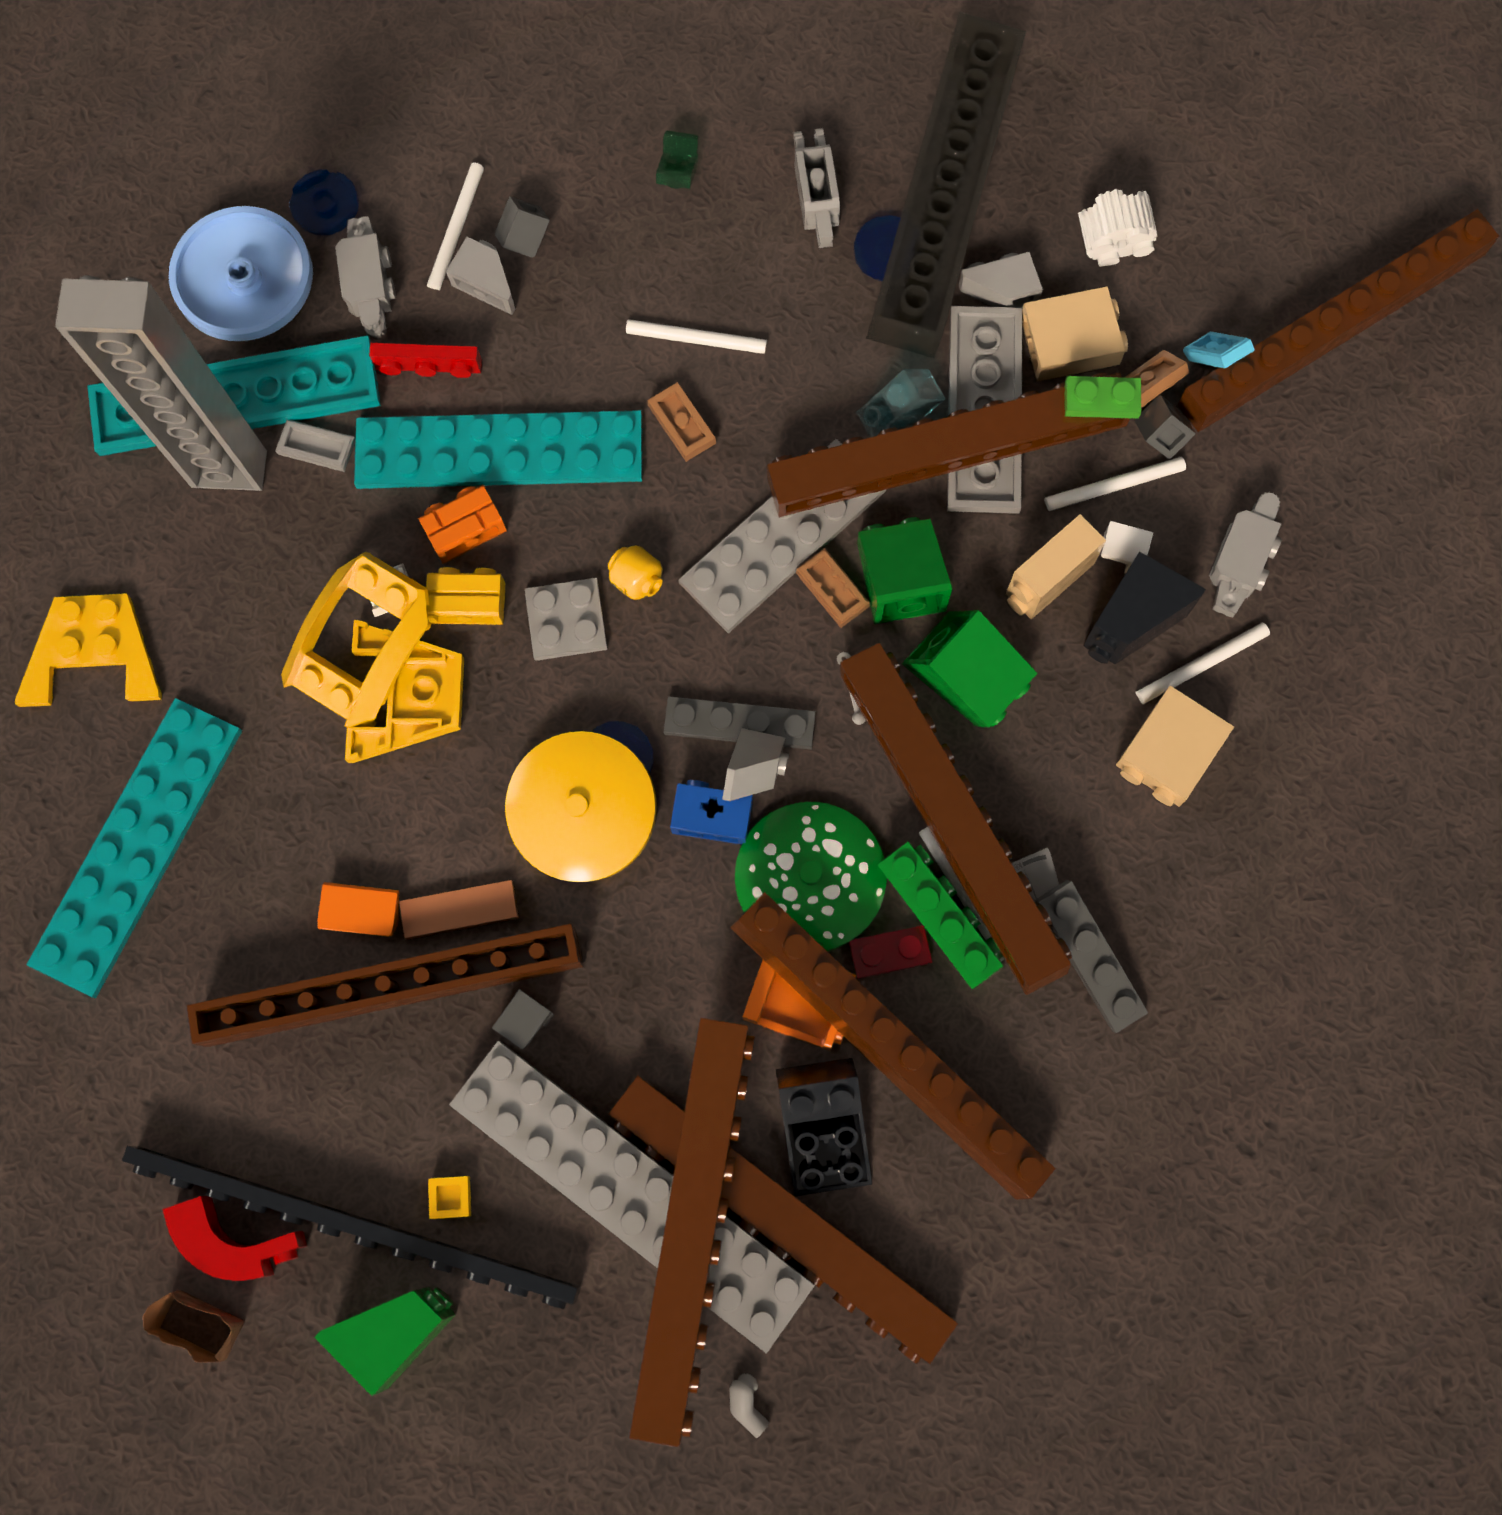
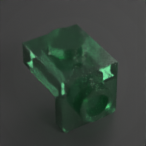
(678, 160)

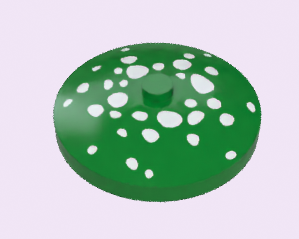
(816, 868)

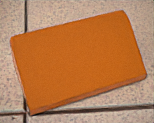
(358, 909)

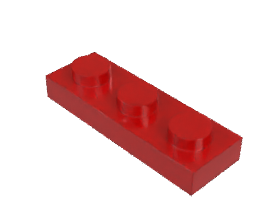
(426, 359)

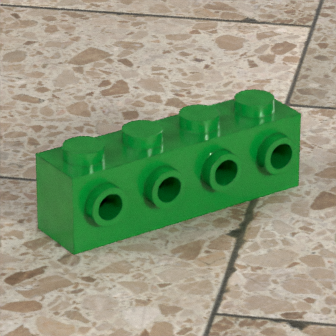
(940, 914)

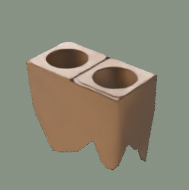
(158, 1310)

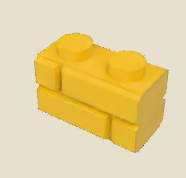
(465, 597)

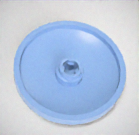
(240, 273)

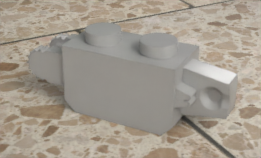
(817, 186)
(363, 276)
(1244, 554)

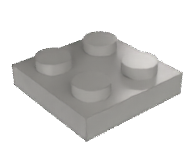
(565, 619)

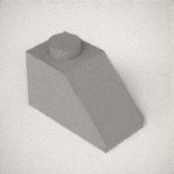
(480, 274)
(754, 764)

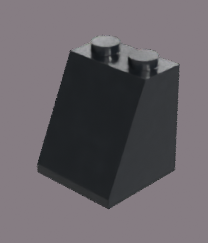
(1141, 609)

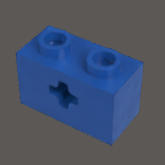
(692, 821)

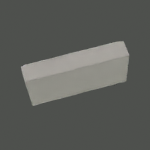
(315, 445)

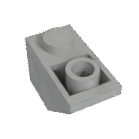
(1002, 282)

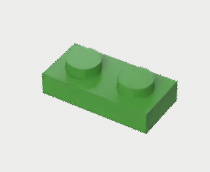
(1102, 397)

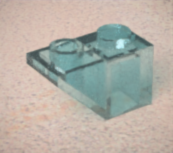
(901, 401)

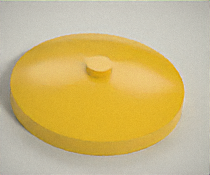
(580, 806)

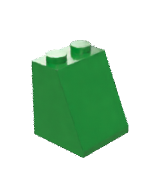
(903, 570)
(971, 667)
(387, 1338)

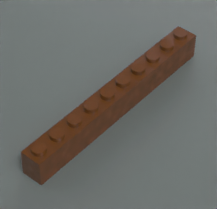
(1338, 320)
(929, 449)
(955, 820)
(384, 986)
(893, 1048)
(797, 1233)
(689, 1234)

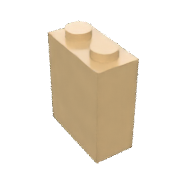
(1073, 333)
(1054, 567)
(1174, 747)

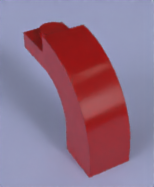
(206, 1246)

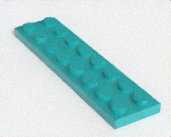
(264, 389)
(498, 449)
(134, 848)

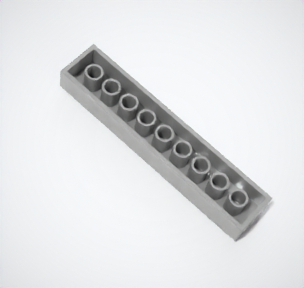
(161, 380)
(622, 1187)

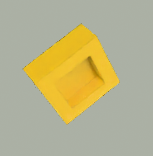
(449, 1197)

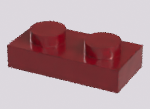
(890, 952)

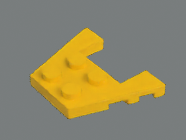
(87, 634)
(421, 702)

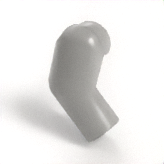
(742, 1405)

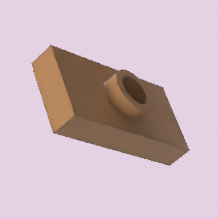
(832, 588)

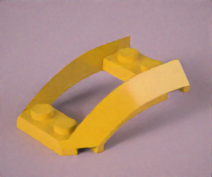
(329, 684)

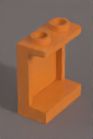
(782, 1009)

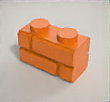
(462, 523)

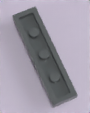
(724, 721)
(1092, 957)

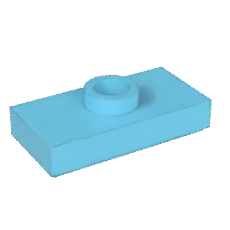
(1218, 349)

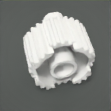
(1118, 227)

